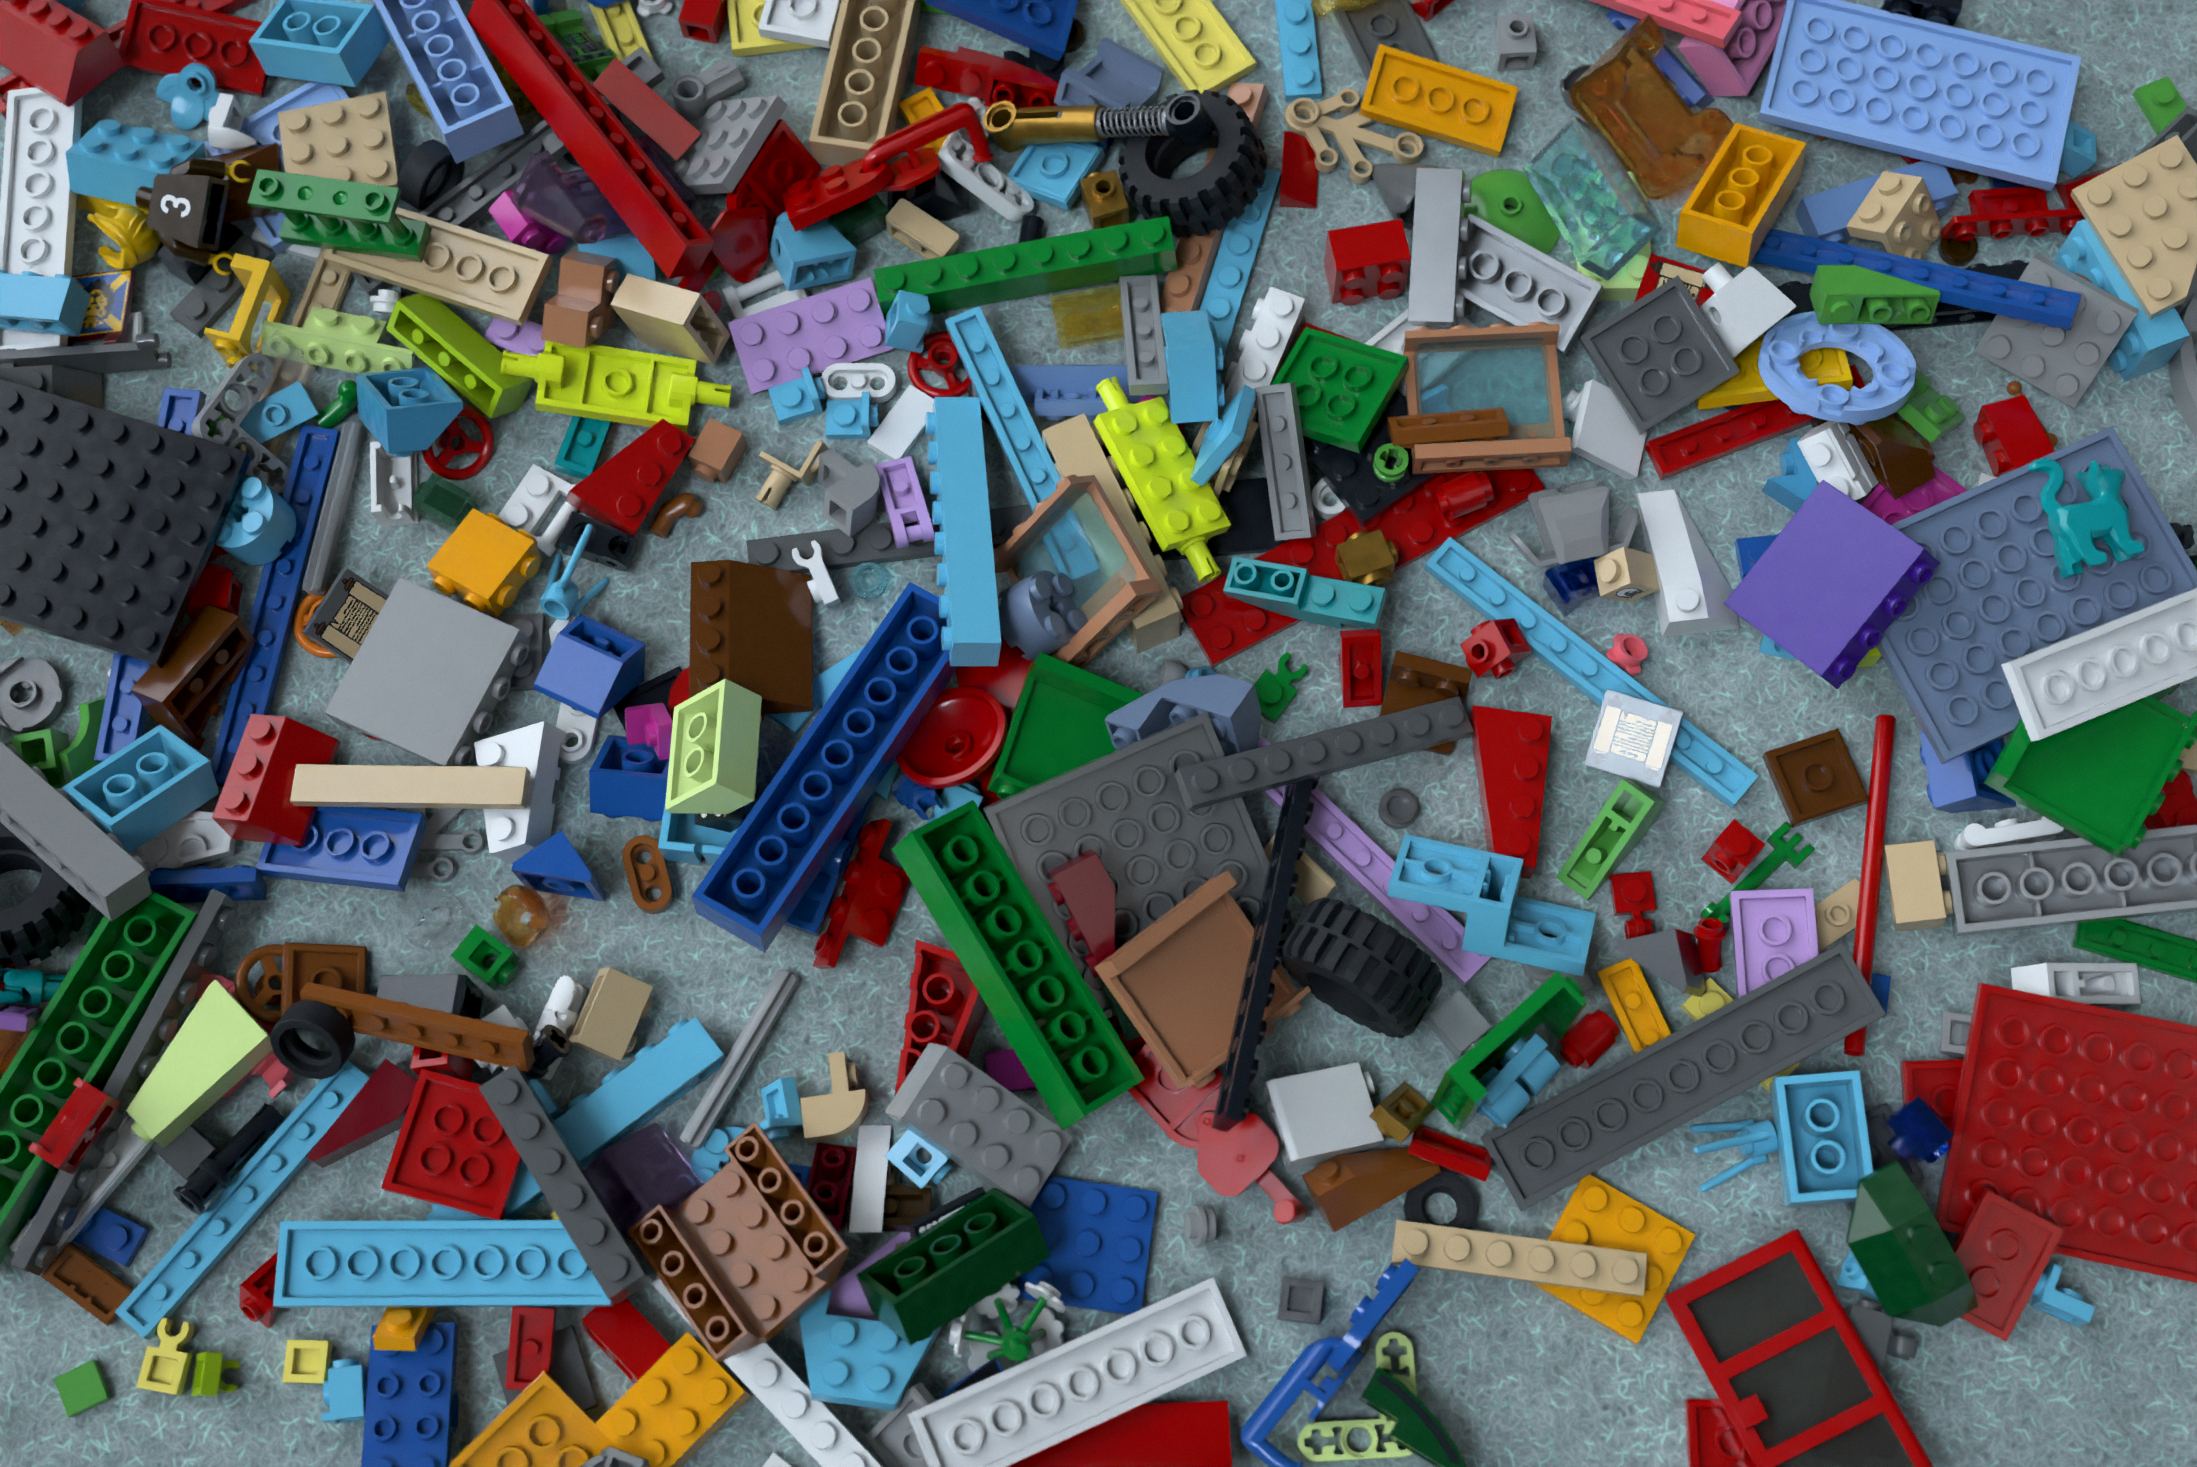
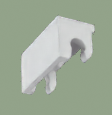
(393, 487)

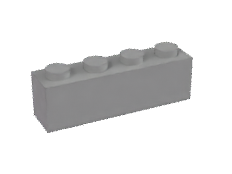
(1438, 246)

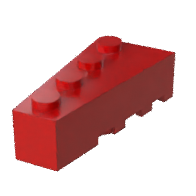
(2010, 435)
(941, 1007)

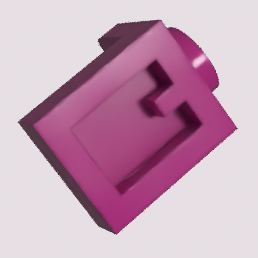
(651, 726)

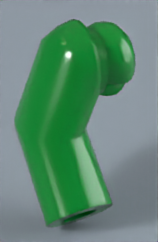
(340, 406)

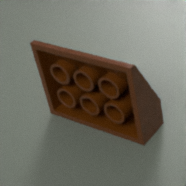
(754, 631)

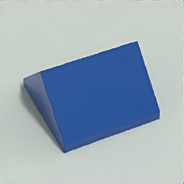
(558, 870)

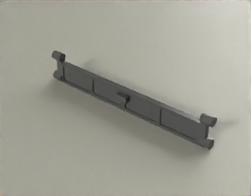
(94, 358)

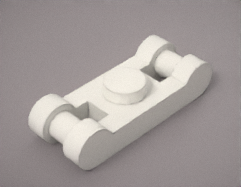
(2006, 833)

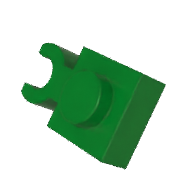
(1275, 690)

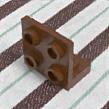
(1423, 681)

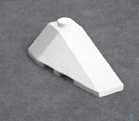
(1687, 575)

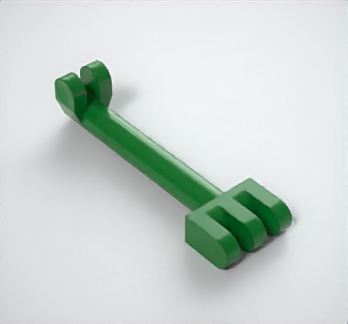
(1782, 852)

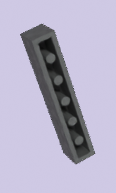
(565, 1184)

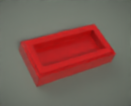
(1450, 1152)

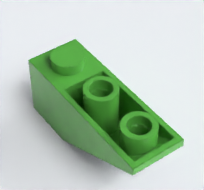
(1869, 297)

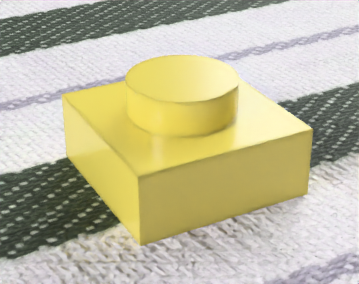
(307, 1361)

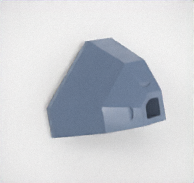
(1226, 700)

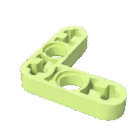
(1325, 1428)

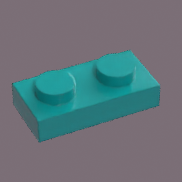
(582, 446)

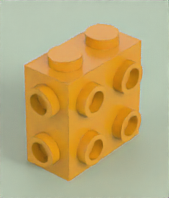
(485, 563)

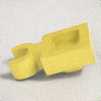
(166, 1366)

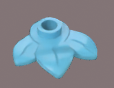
(187, 101)

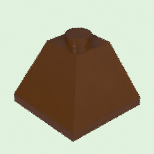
(260, 157)

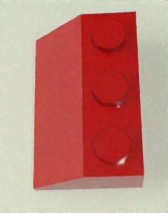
(261, 778)

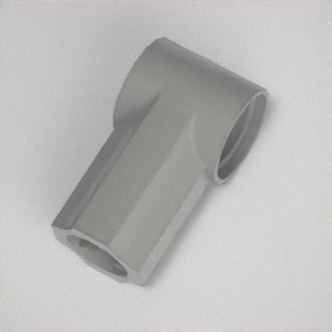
(705, 88)

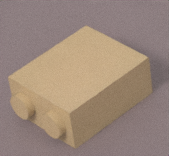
(670, 318)

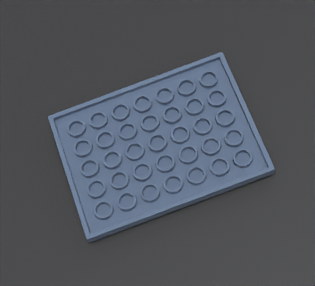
(2005, 595)

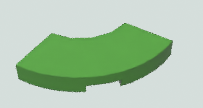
(80, 754)

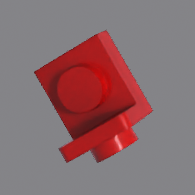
(258, 1294)

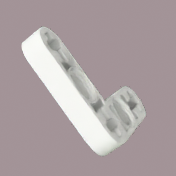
(1001, 193)

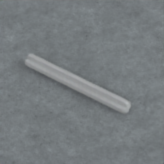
(333, 509)
(739, 1059)

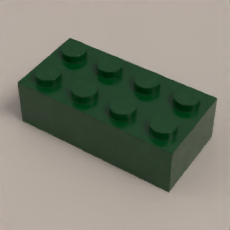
(953, 1266)

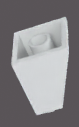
(1322, 1115)

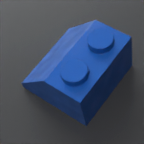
(628, 781)
(1960, 782)

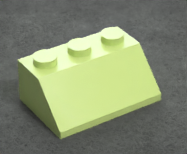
(714, 751)

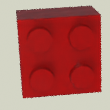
(1367, 262)

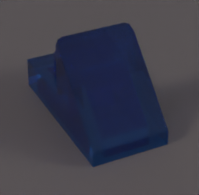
(1571, 584)

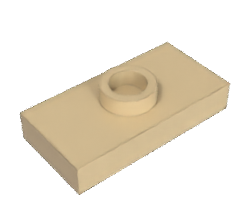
(1837, 914)

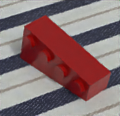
(1511, 775)

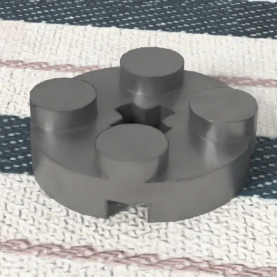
(45, 701)

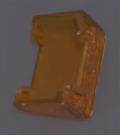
(1646, 116)

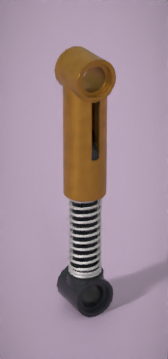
(1016, 127)

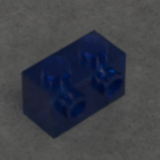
(1917, 1133)

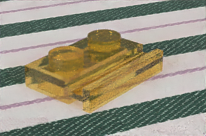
(1088, 316)

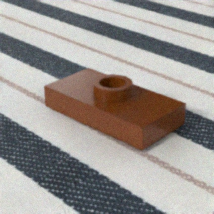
(87, 1283)

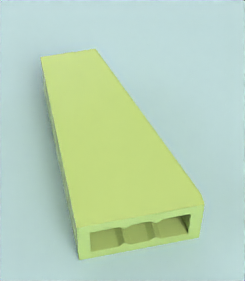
(199, 1066)

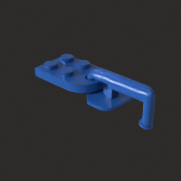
(1334, 1352)

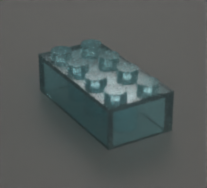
(1591, 198)

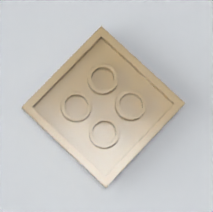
(342, 140)

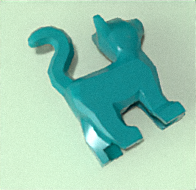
(2080, 524)

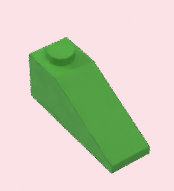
(1611, 837)

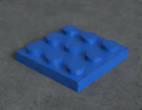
(1095, 1244)

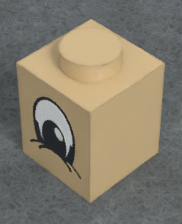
(1626, 575)

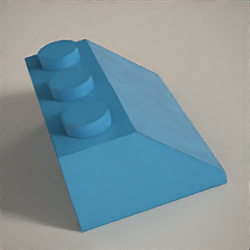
(406, 408)

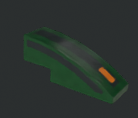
(1414, 1423)

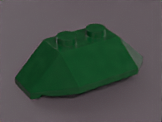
(1906, 1251)

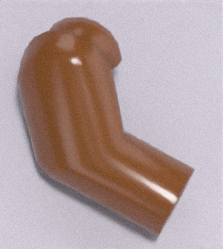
(673, 509)

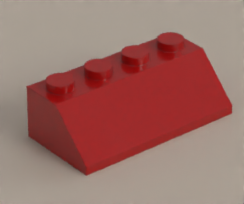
(55, 48)

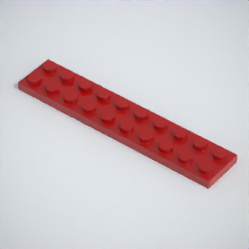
(1414, 526)

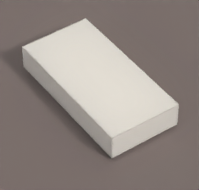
(902, 425)

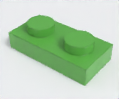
(2159, 103)

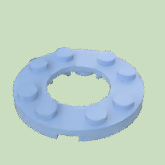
(1881, 349)

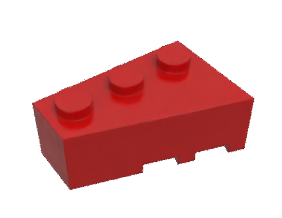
(633, 479)

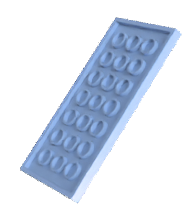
(1921, 90)

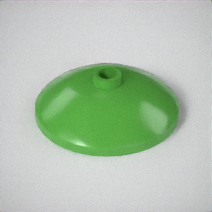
(1529, 220)

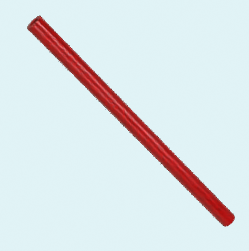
(1872, 863)

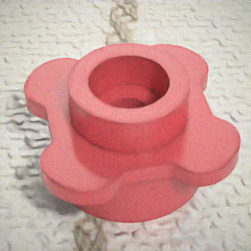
(1628, 652)

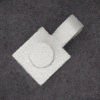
(821, 584)

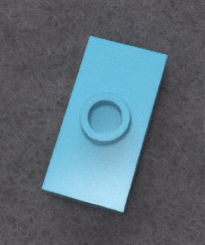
(279, 413)

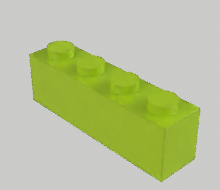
(457, 354)

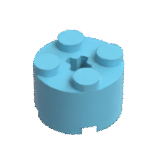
(257, 524)

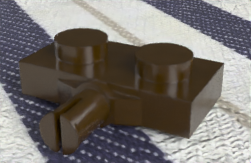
(901, 1203)

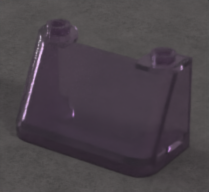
(573, 202)

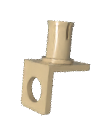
(783, 475)

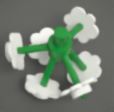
(1015, 1343)

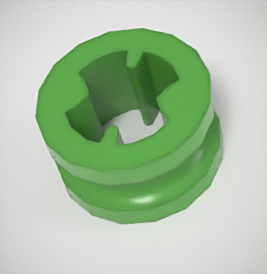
(1397, 473)

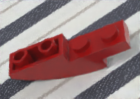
(984, 77)

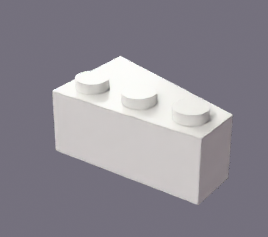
(537, 747)

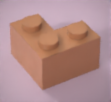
(583, 301)

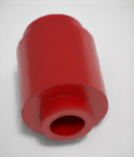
(1463, 494)
(1588, 1040)

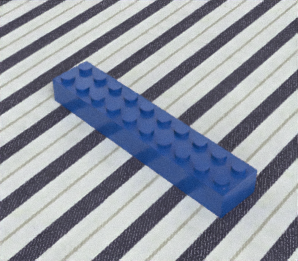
(829, 774)

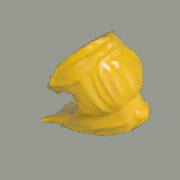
(126, 227)

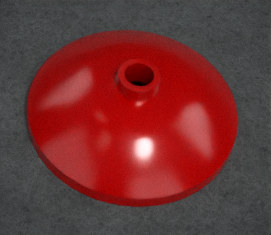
(955, 739)

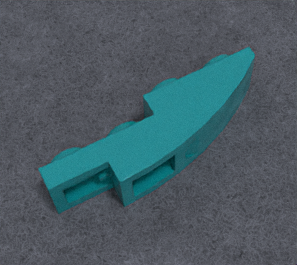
(1304, 596)

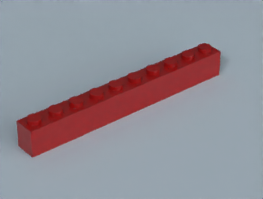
(593, 135)

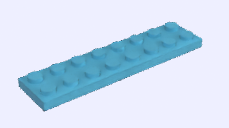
(432, 1265)

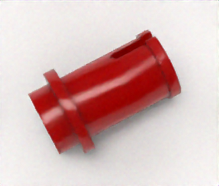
(1709, 943)

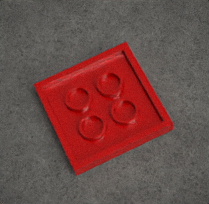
(453, 1150)

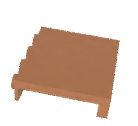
(1186, 981)

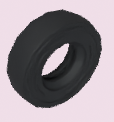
(1445, 1183)

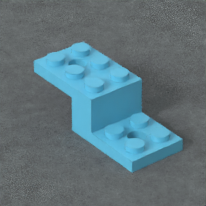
(1497, 919)

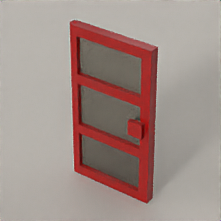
(1792, 1364)

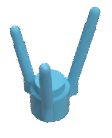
(562, 597)
(1752, 1140)

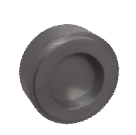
(1398, 808)

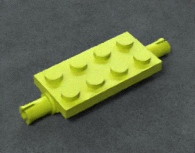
(615, 384)
(1159, 473)

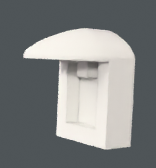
(225, 125)

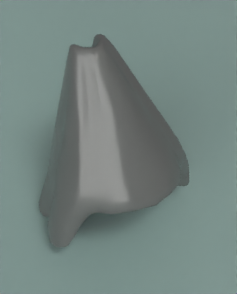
(1397, 188)

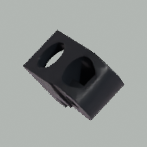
(605, 544)

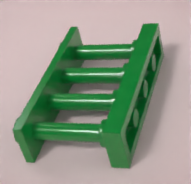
(340, 215)

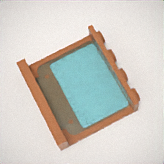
(1489, 370)
(1086, 540)

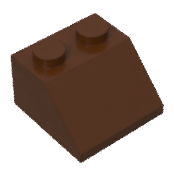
(1895, 454)

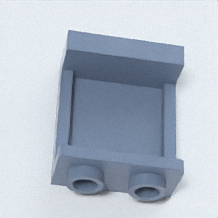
(1112, 79)

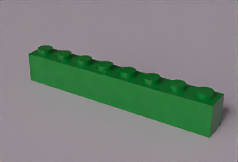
(1033, 266)

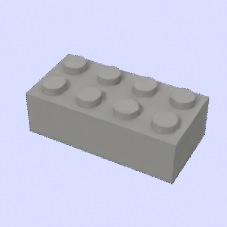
(1525, 284)
(978, 1124)

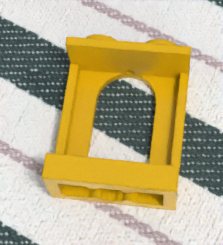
(261, 286)

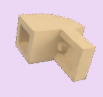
(835, 1114)

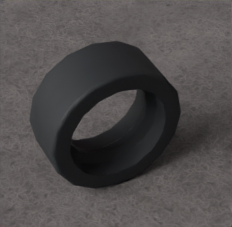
(428, 174)
(323, 1021)

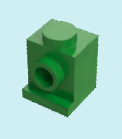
(479, 947)

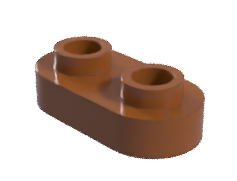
(647, 876)

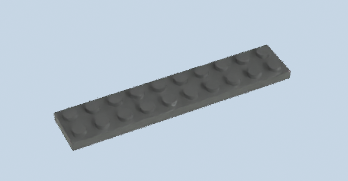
(1682, 1076)

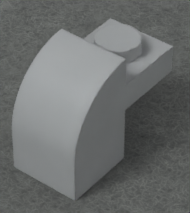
(849, 492)

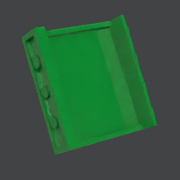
(1056, 724)
(2099, 773)
(1553, 1003)

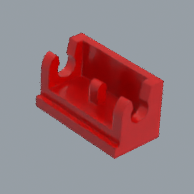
(76, 1127)
(625, 1338)

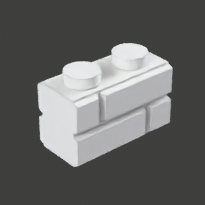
(1838, 459)

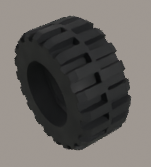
(1213, 193)
(44, 916)
(1361, 967)

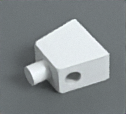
(1742, 306)

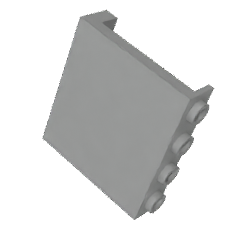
(429, 675)

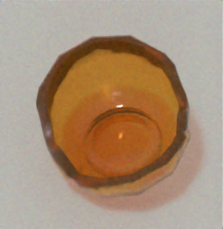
(514, 902)

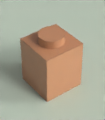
(717, 452)

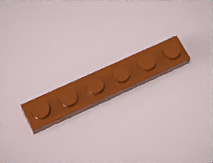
(428, 1027)

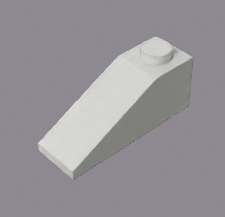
(2081, 982)

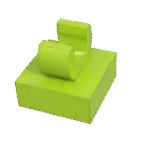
(208, 1373)

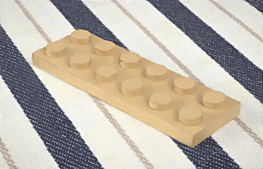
(460, 270)

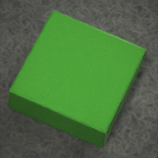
(82, 1388)

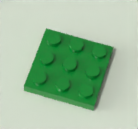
(1340, 386)

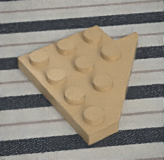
(2148, 222)

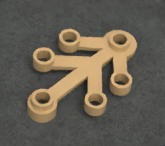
(1347, 132)

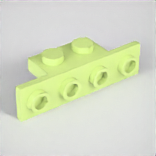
(343, 342)

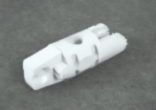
(562, 1011)

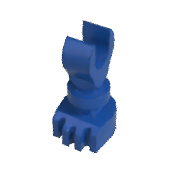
(915, 796)

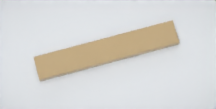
(410, 786)

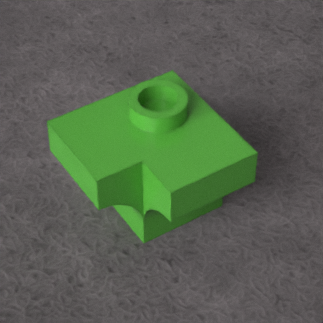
(42, 751)

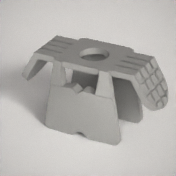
(1575, 524)

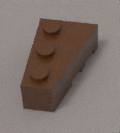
(196, 673)

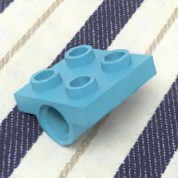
(1525, 1069)

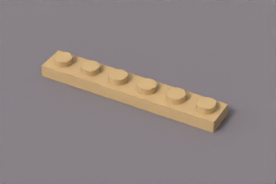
(1520, 1258)

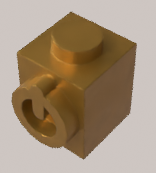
(1104, 199)
(1367, 559)

